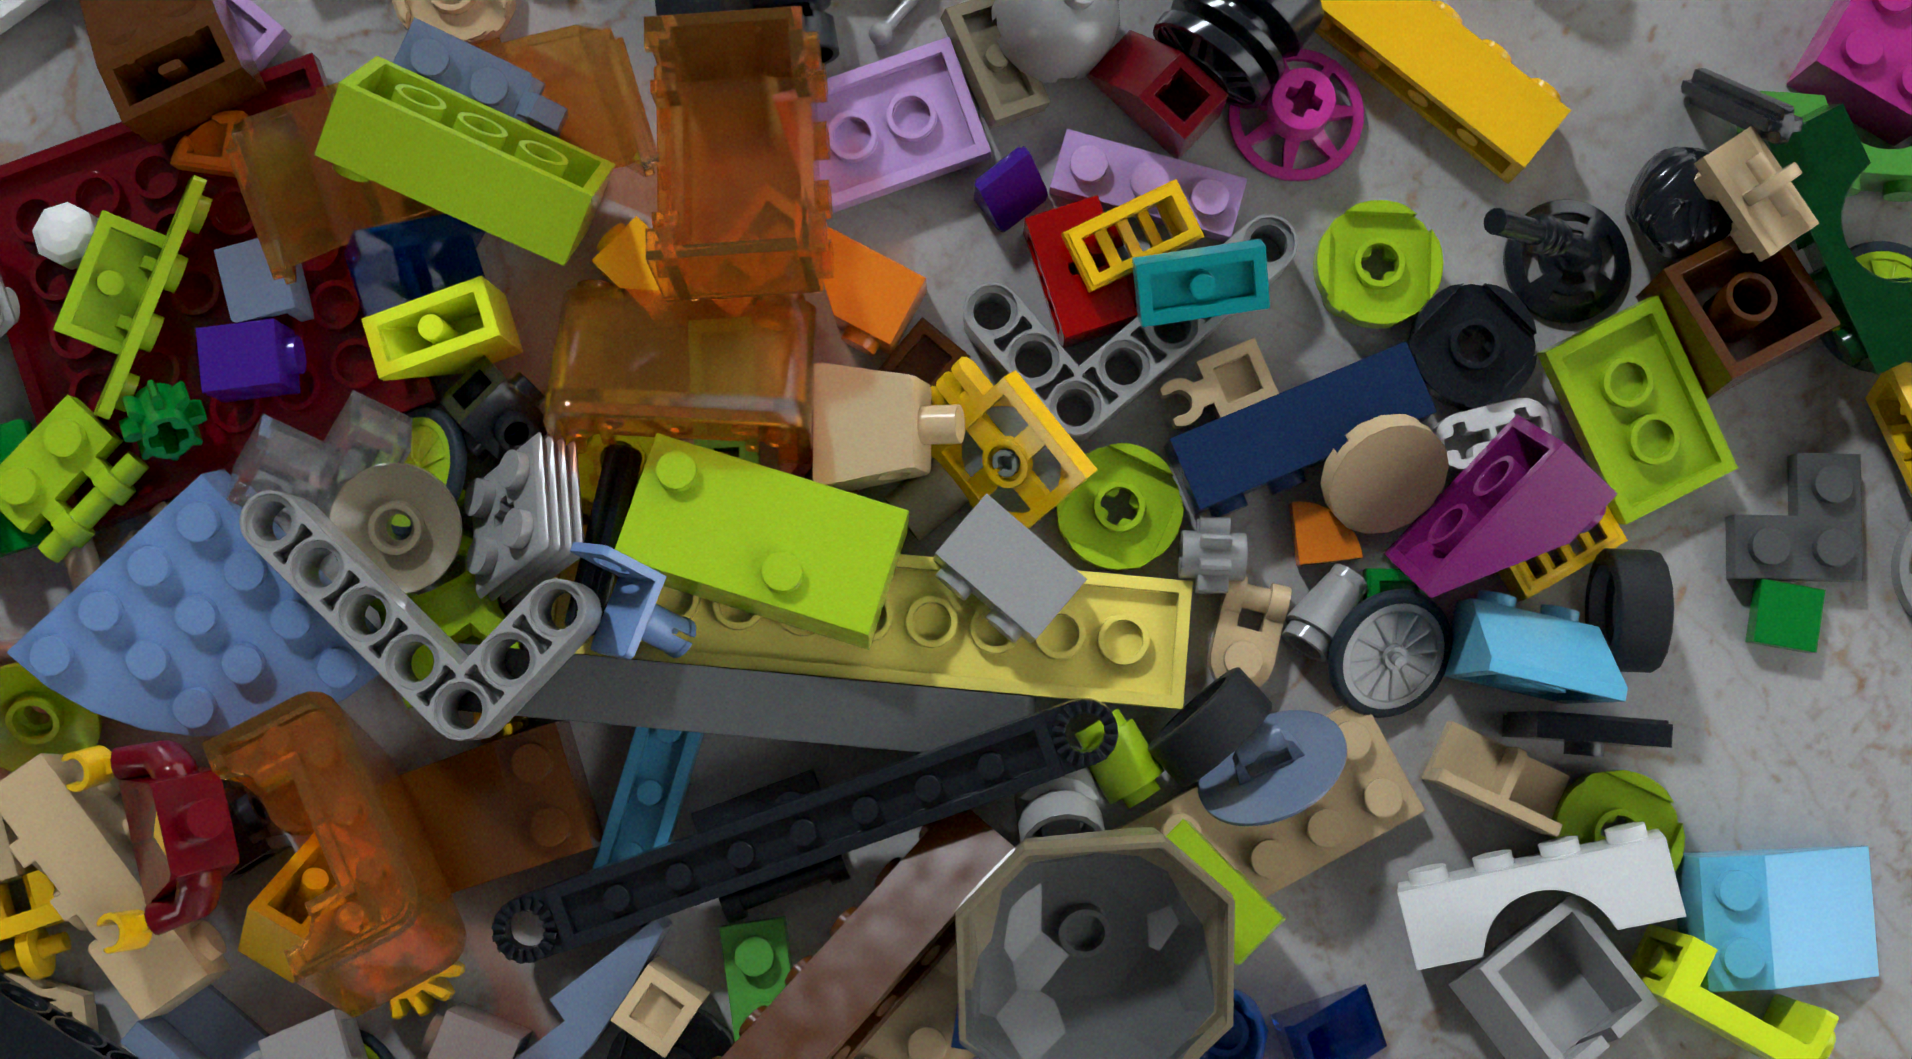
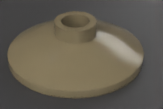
(365, 514)

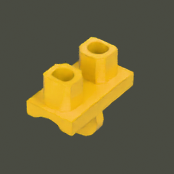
(33, 945)

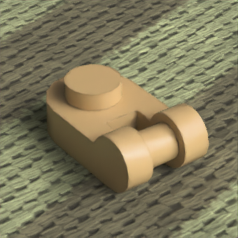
(1244, 647)

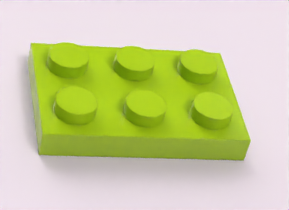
(1638, 409)

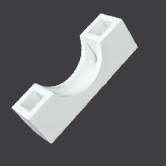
(1622, 875)

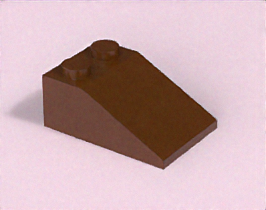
(505, 806)

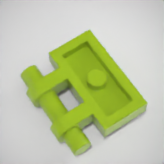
(53, 464)

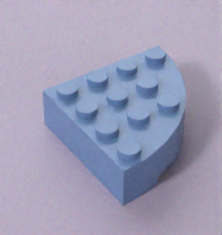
(190, 627)

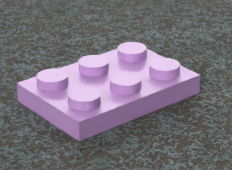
(899, 124)

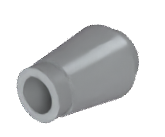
(1322, 610)

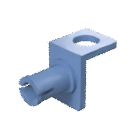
(633, 607)

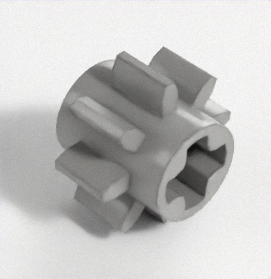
(1212, 555)

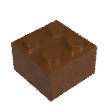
(1740, 311)

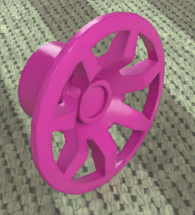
(1299, 112)

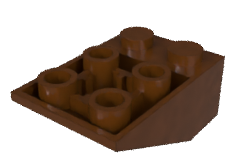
(170, 62)

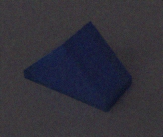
(1331, 1027)

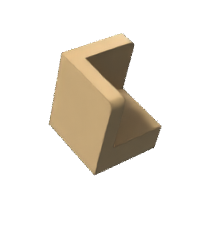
(660, 1005)

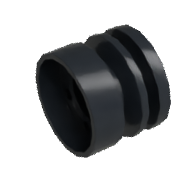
(1240, 40)

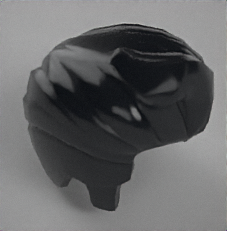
(1672, 207)

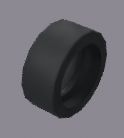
(1632, 605)
(1210, 727)

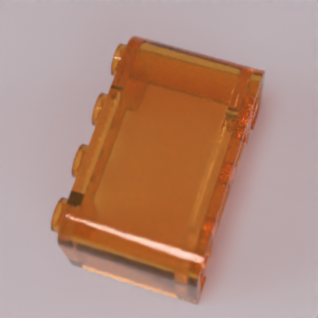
(739, 155)
(391, 907)

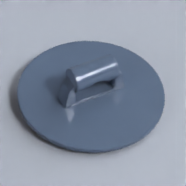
(1276, 770)

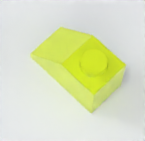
(443, 332)

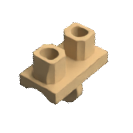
(1755, 194)

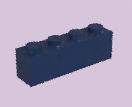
(1292, 431)

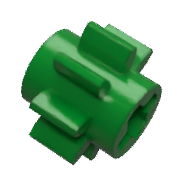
(162, 420)

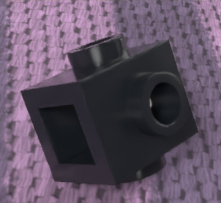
(495, 410)

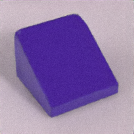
(1010, 189)

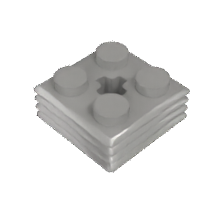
(525, 519)

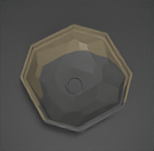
(1095, 951)

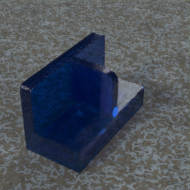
(411, 260)

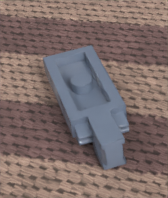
(479, 76)

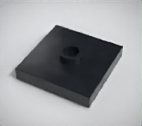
(1586, 732)

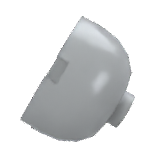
(1056, 35)

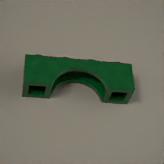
(1871, 309)

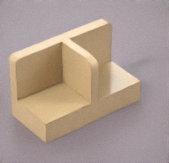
(1497, 778)

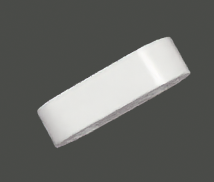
(1486, 420)

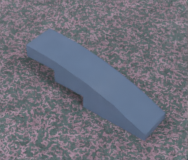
(597, 994)

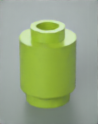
(1129, 769)

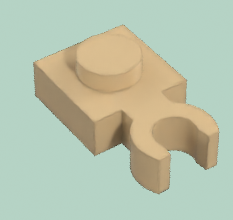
(1226, 383)

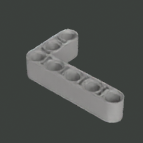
(1134, 342)
(408, 627)

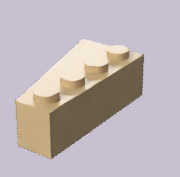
(90, 859)

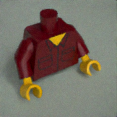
(176, 831)

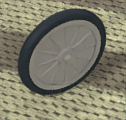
(1389, 653)

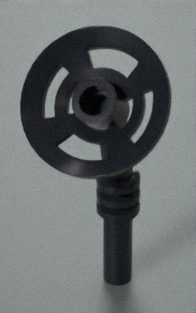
(1561, 257)

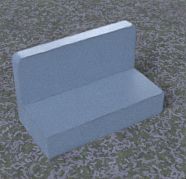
(197, 1029)

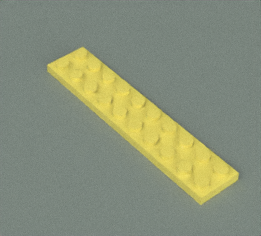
(1110, 643)

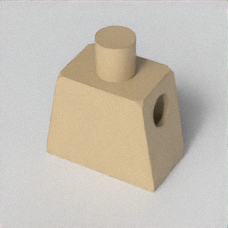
(876, 426)

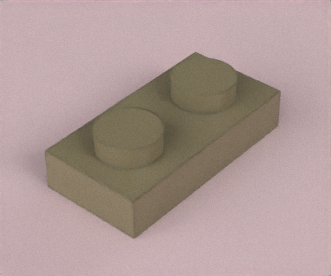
(996, 82)

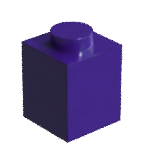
(250, 360)

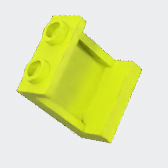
(1673, 970)

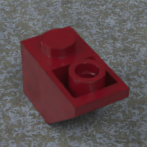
(1160, 91)

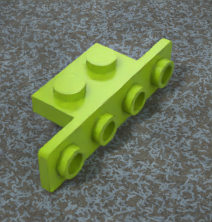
(121, 285)

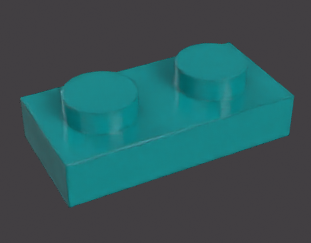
(1201, 282)

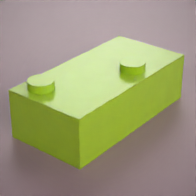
(463, 159)
(764, 540)

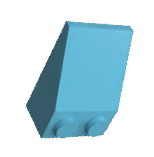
(1532, 652)
(1781, 915)

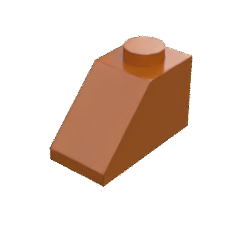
(871, 295)

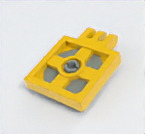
(1009, 444)

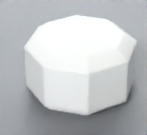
(64, 234)

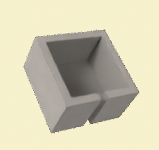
(1554, 988)

